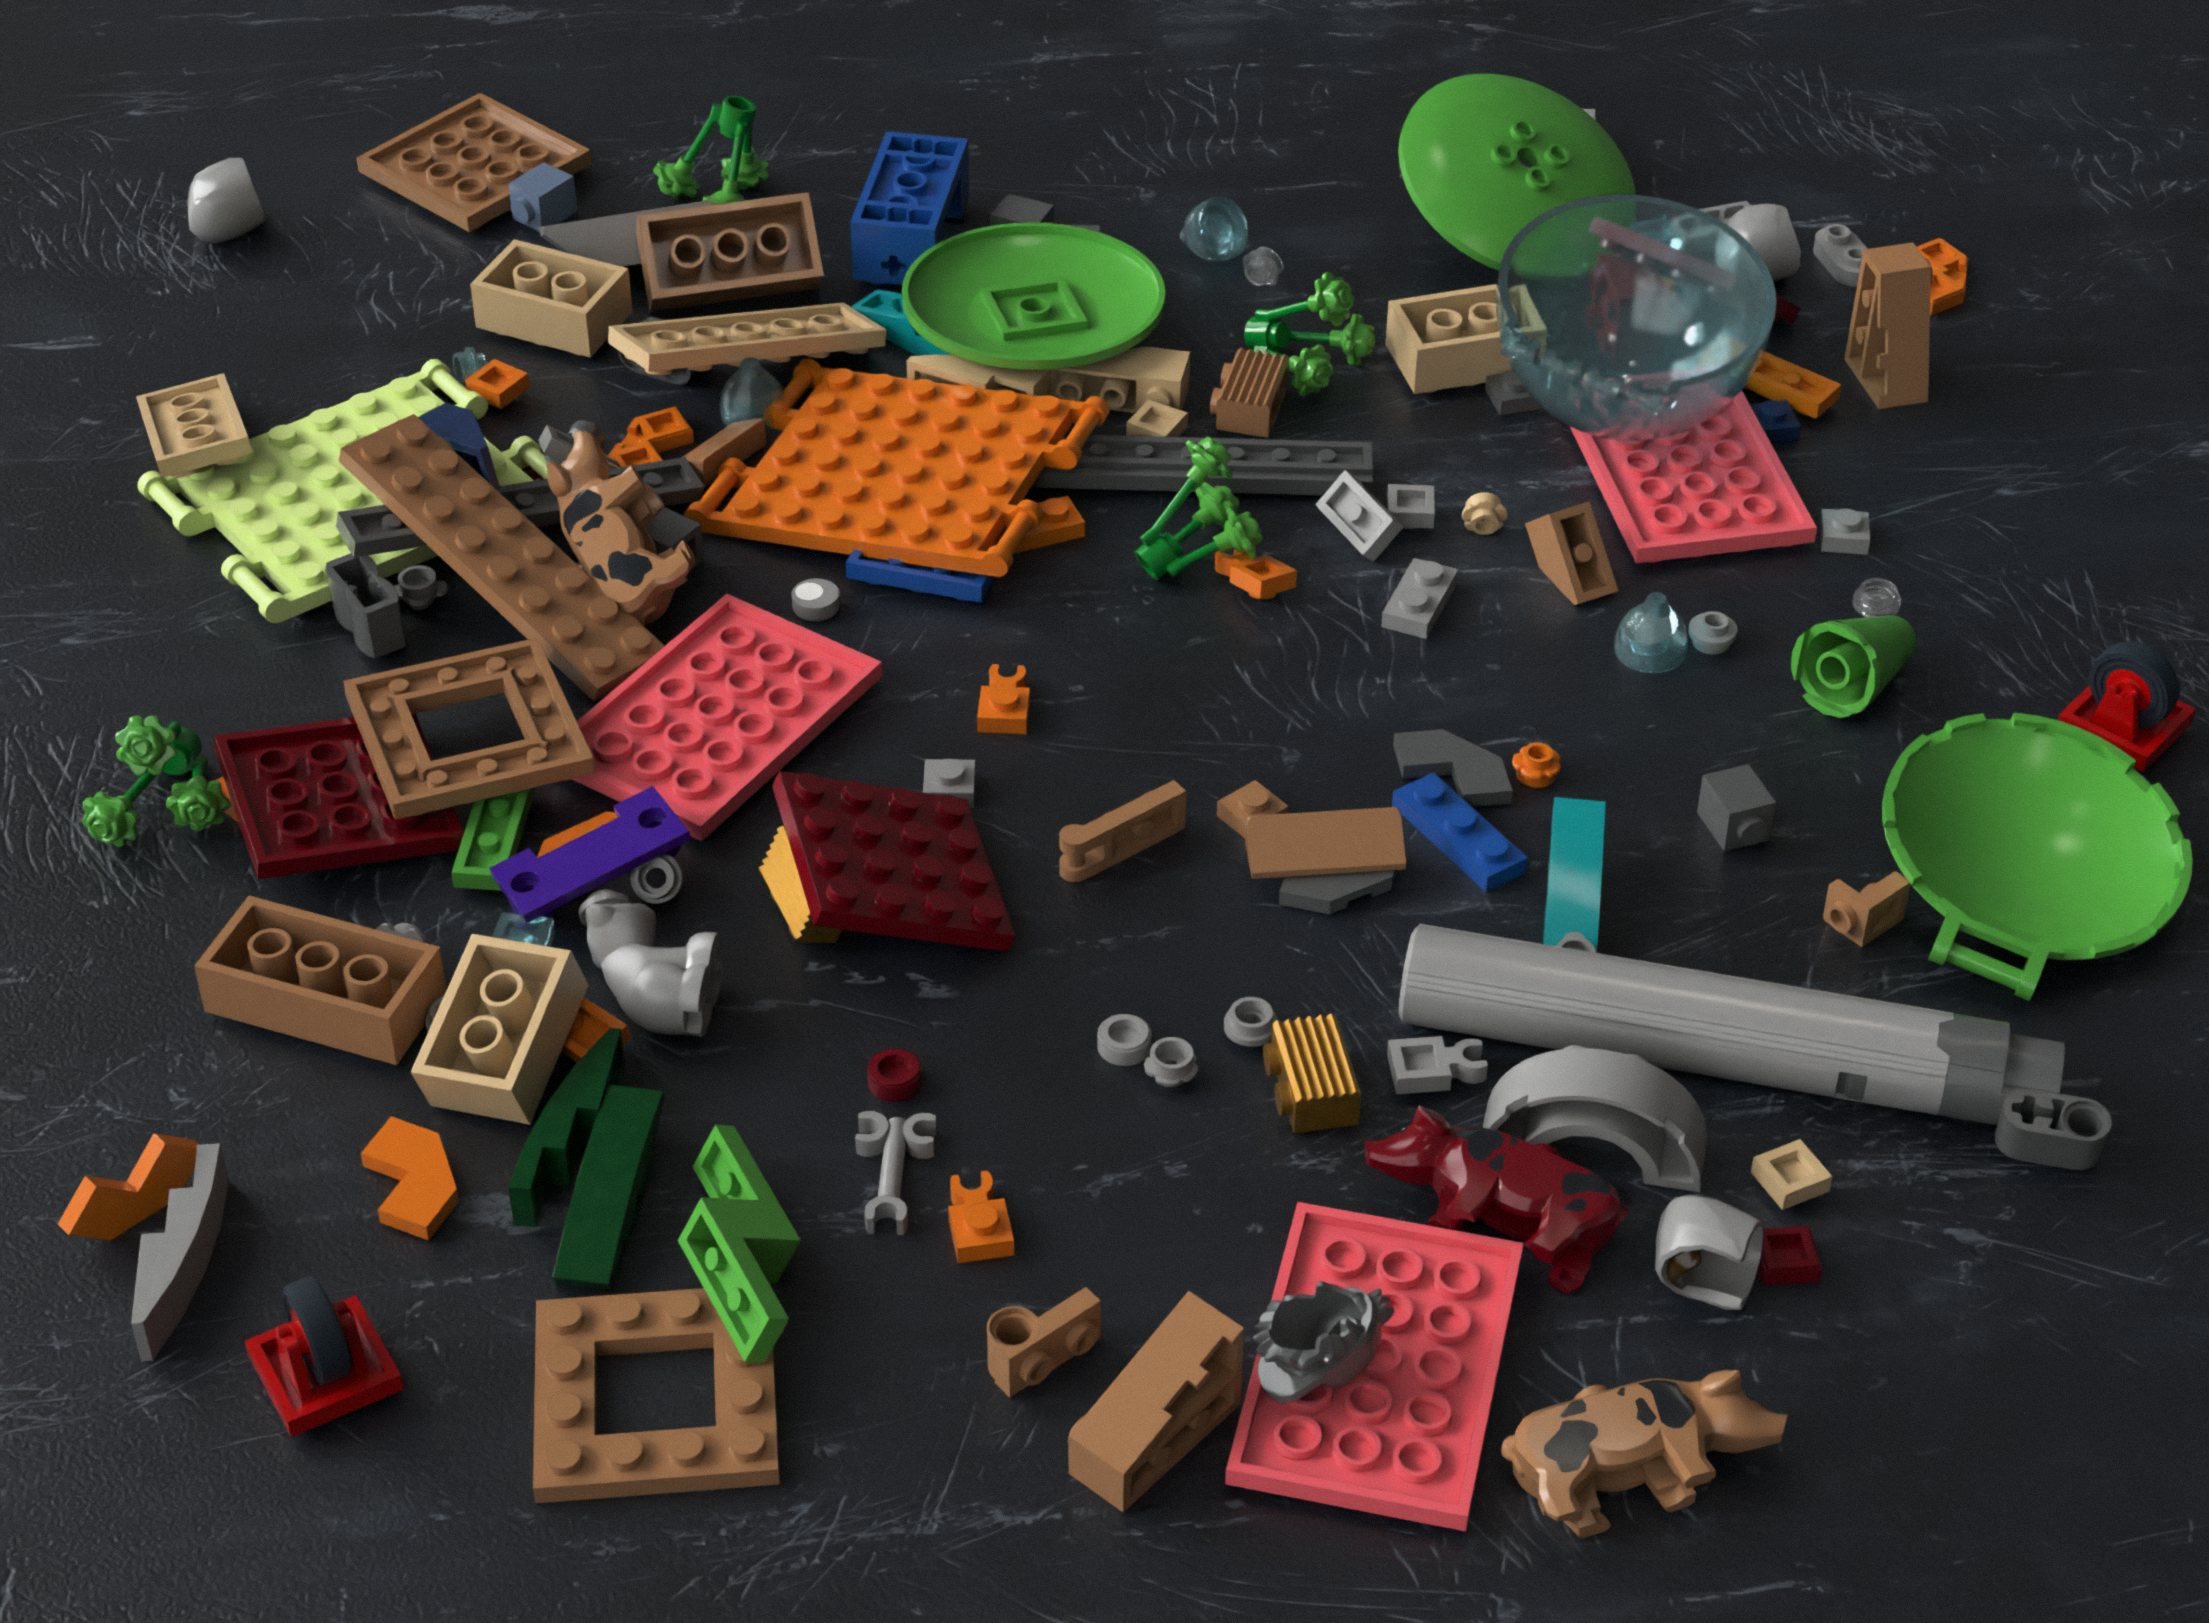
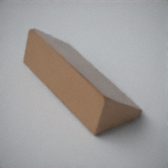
(736, 440)

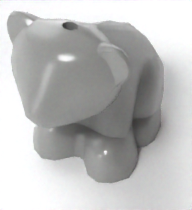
(655, 986)

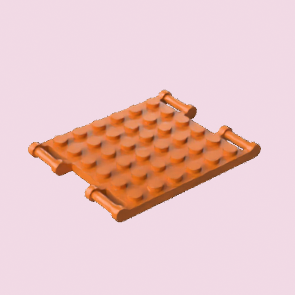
(900, 469)

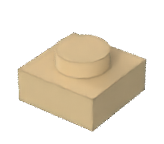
(1157, 421)
(1791, 1174)

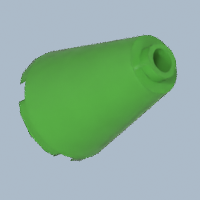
(1850, 661)

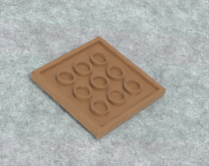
(466, 159)

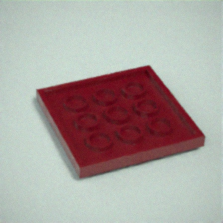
(316, 801)
(891, 862)

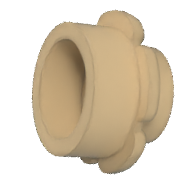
(1484, 513)

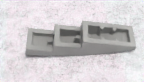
(177, 1259)

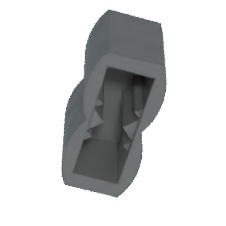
(366, 605)

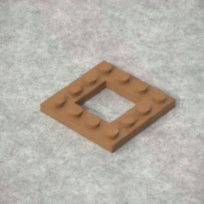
(415, 785)
(581, 1465)

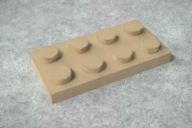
(194, 426)

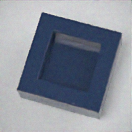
(1777, 421)

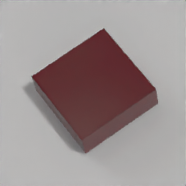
(1789, 1256)

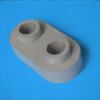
(1839, 253)

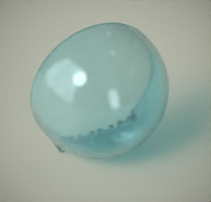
(1633, 314)

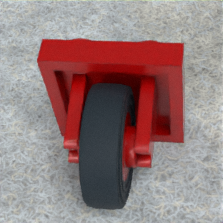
(2132, 702)
(322, 1359)

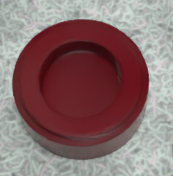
(894, 1075)

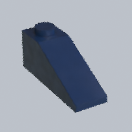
(463, 434)

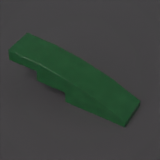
(563, 1127)
(608, 1188)

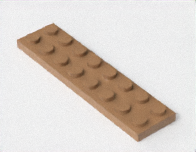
(501, 554)

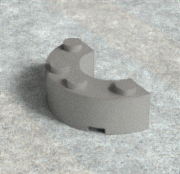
(1607, 1099)

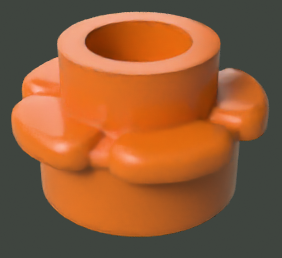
(1536, 765)

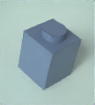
(543, 196)

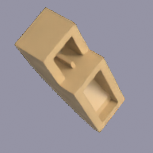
(959, 371)

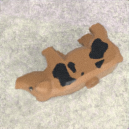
(608, 533)
(1631, 1437)

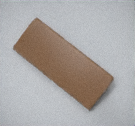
(1325, 842)

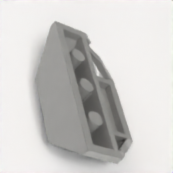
(604, 238)

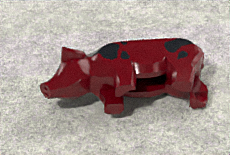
(1510, 1186)

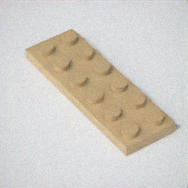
(730, 338)

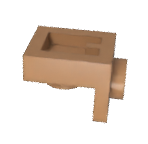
(1866, 913)

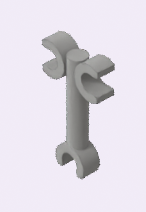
(893, 1139)

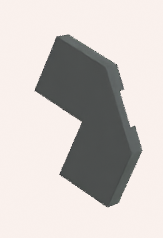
(1476, 772)
(1333, 891)

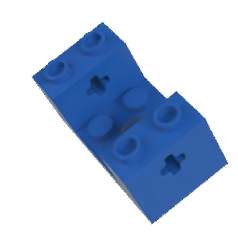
(905, 202)

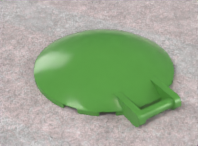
(2034, 843)

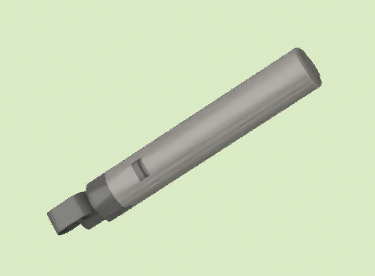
(1756, 1035)

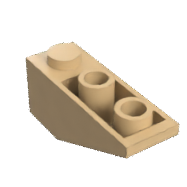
(1128, 379)

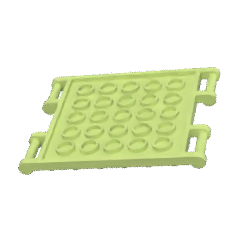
(288, 492)

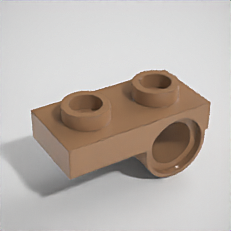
(1028, 1347)

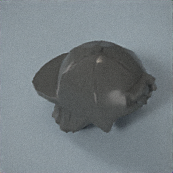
(1318, 1339)

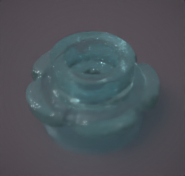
(467, 363)

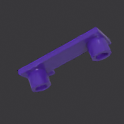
(639, 834)

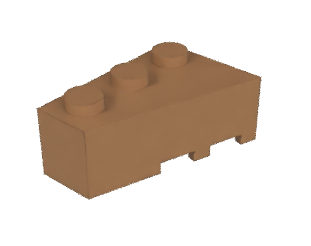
(1892, 326)
(1160, 1403)

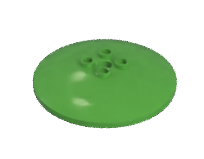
(1465, 167)
(1033, 296)

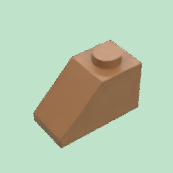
(1572, 553)

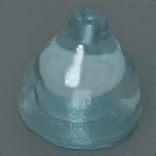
(1215, 229)
(750, 394)
(1651, 636)

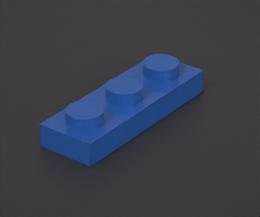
(918, 578)
(1460, 832)

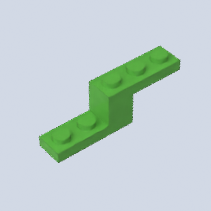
(739, 1243)

